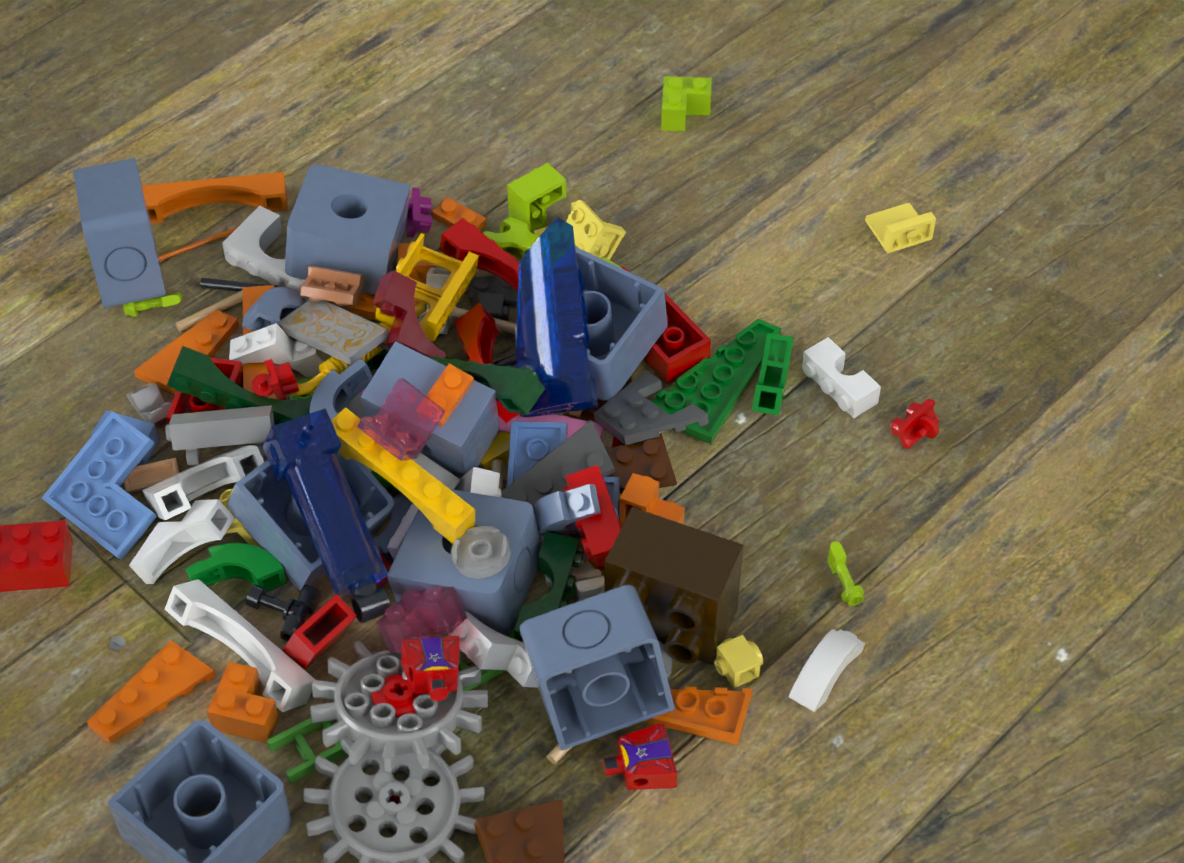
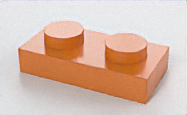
(450, 212)
(450, 390)

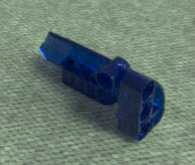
(554, 323)

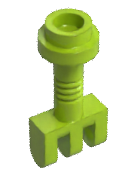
(168, 300)
(836, 559)

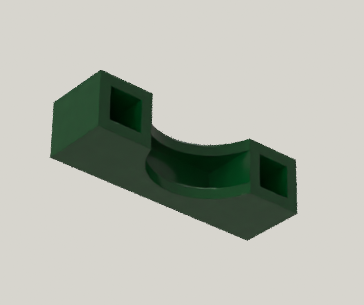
(556, 560)

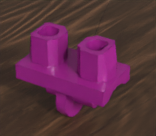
(415, 220)

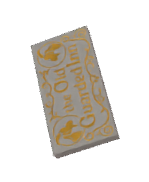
(333, 330)

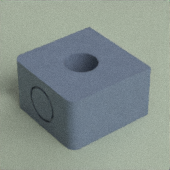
(346, 224)
(118, 233)
(622, 319)
(468, 430)
(277, 525)
(495, 600)
(597, 666)
(196, 775)

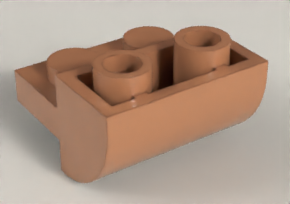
(333, 285)

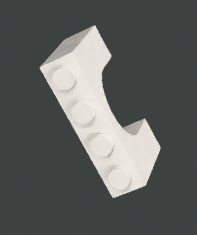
(247, 248)
(174, 493)

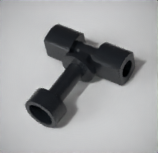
(293, 612)

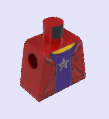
(431, 665)
(644, 760)

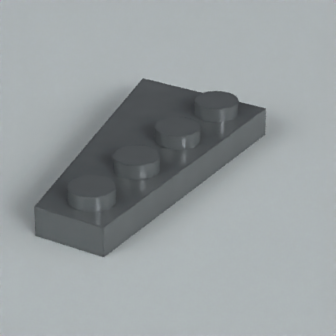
(548, 475)

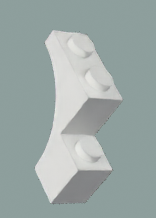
(277, 345)
(169, 540)
(494, 650)

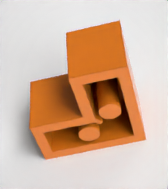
(643, 494)
(239, 709)

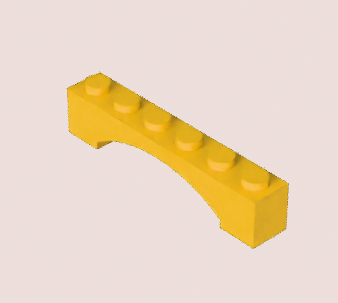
(441, 506)

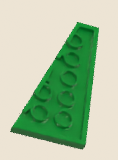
(719, 381)

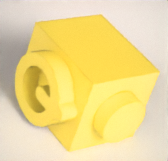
(738, 660)

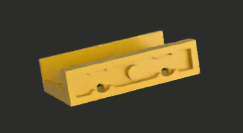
(441, 300)

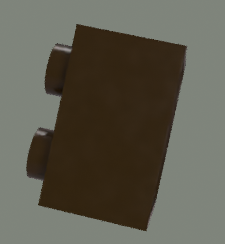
(682, 579)

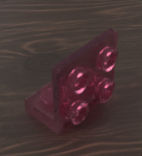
(403, 421)

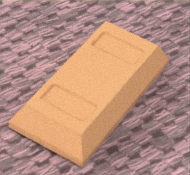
(150, 474)

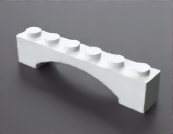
(281, 676)

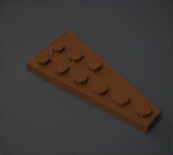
(523, 835)

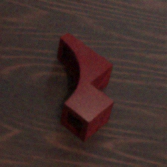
(396, 299)

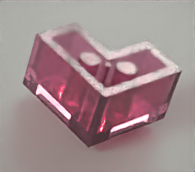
(421, 615)

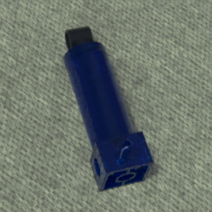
(306, 457)

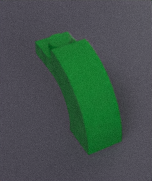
(773, 374)
(239, 562)

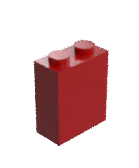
(319, 632)

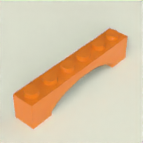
(254, 190)

